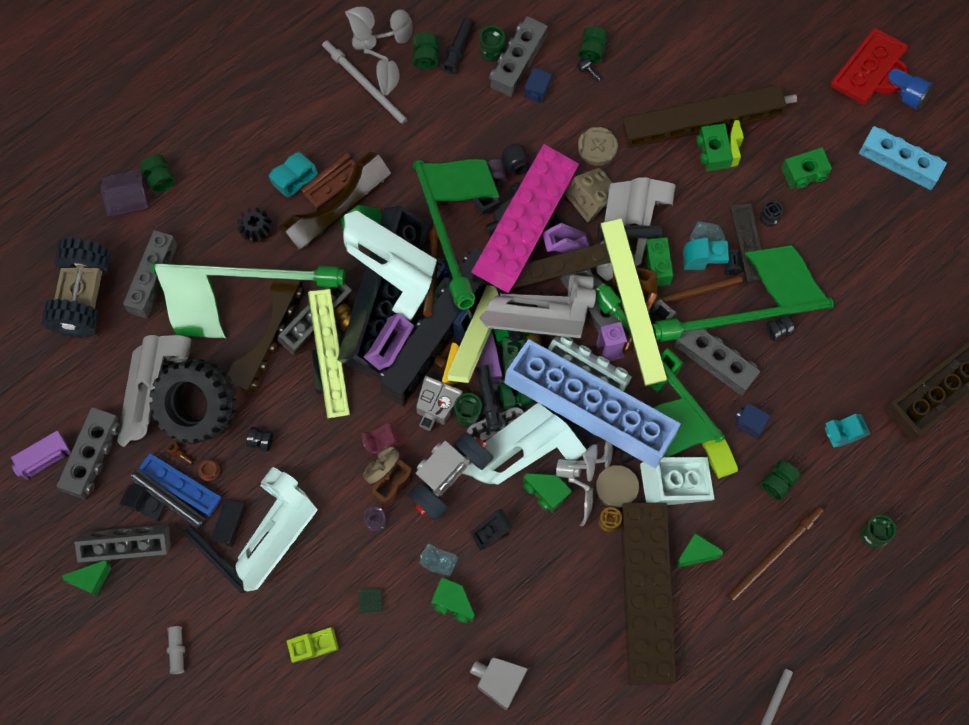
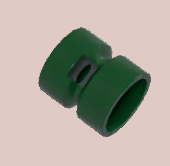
(491, 43)
(593, 44)
(425, 50)
(157, 173)
(509, 401)
(467, 409)
(779, 481)
(878, 531)

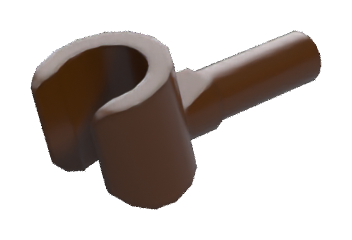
(440, 362)
(177, 452)

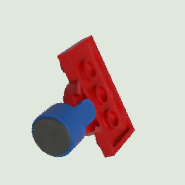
(879, 69)

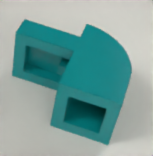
(703, 252)
(846, 430)

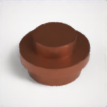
(209, 470)

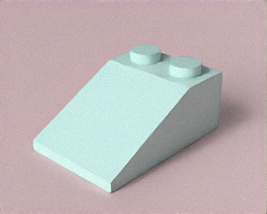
(677, 481)

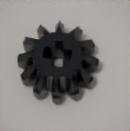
(248, 220)

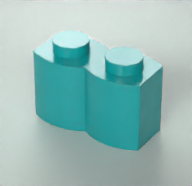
(293, 174)

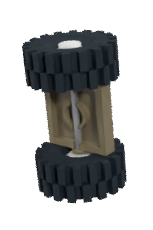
(77, 288)

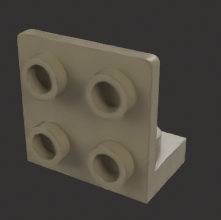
(589, 193)

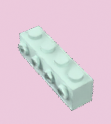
(583, 358)

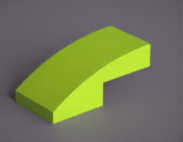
(735, 140)
(720, 458)
(312, 645)

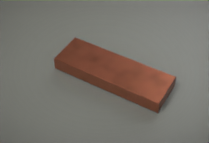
(330, 187)

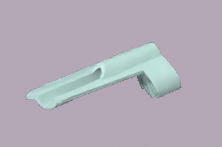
(406, 266)
(534, 432)
(283, 522)

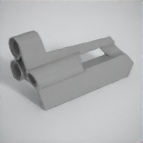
(635, 204)
(554, 313)
(144, 369)

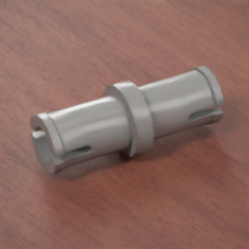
(175, 650)

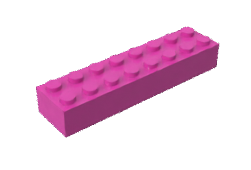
(525, 219)

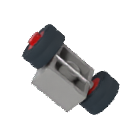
(443, 470)

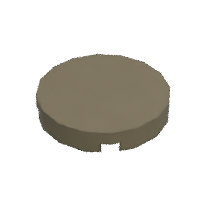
(597, 146)
(378, 469)
(617, 486)

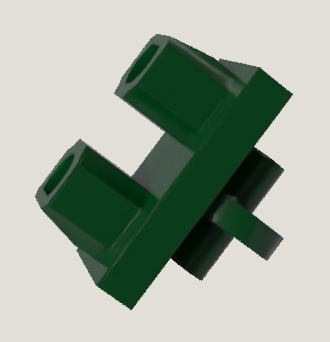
(510, 351)

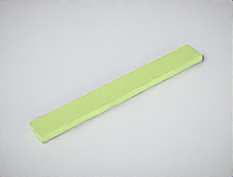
(633, 302)

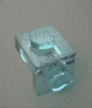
(707, 230)
(438, 560)

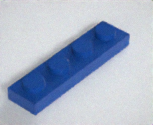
(181, 485)

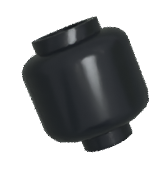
(516, 159)

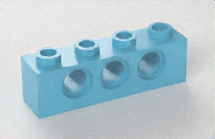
(906, 167)

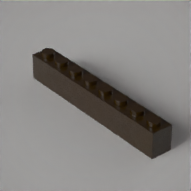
(689, 118)

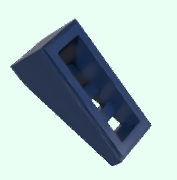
(461, 324)

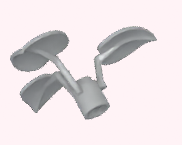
(361, 23)
(572, 469)

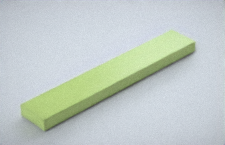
(473, 341)
(328, 352)

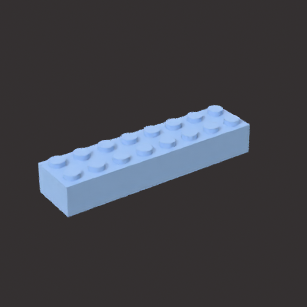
(592, 403)

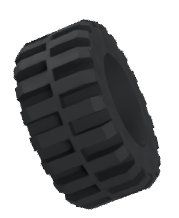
(168, 405)

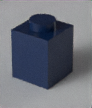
(537, 85)
(751, 420)

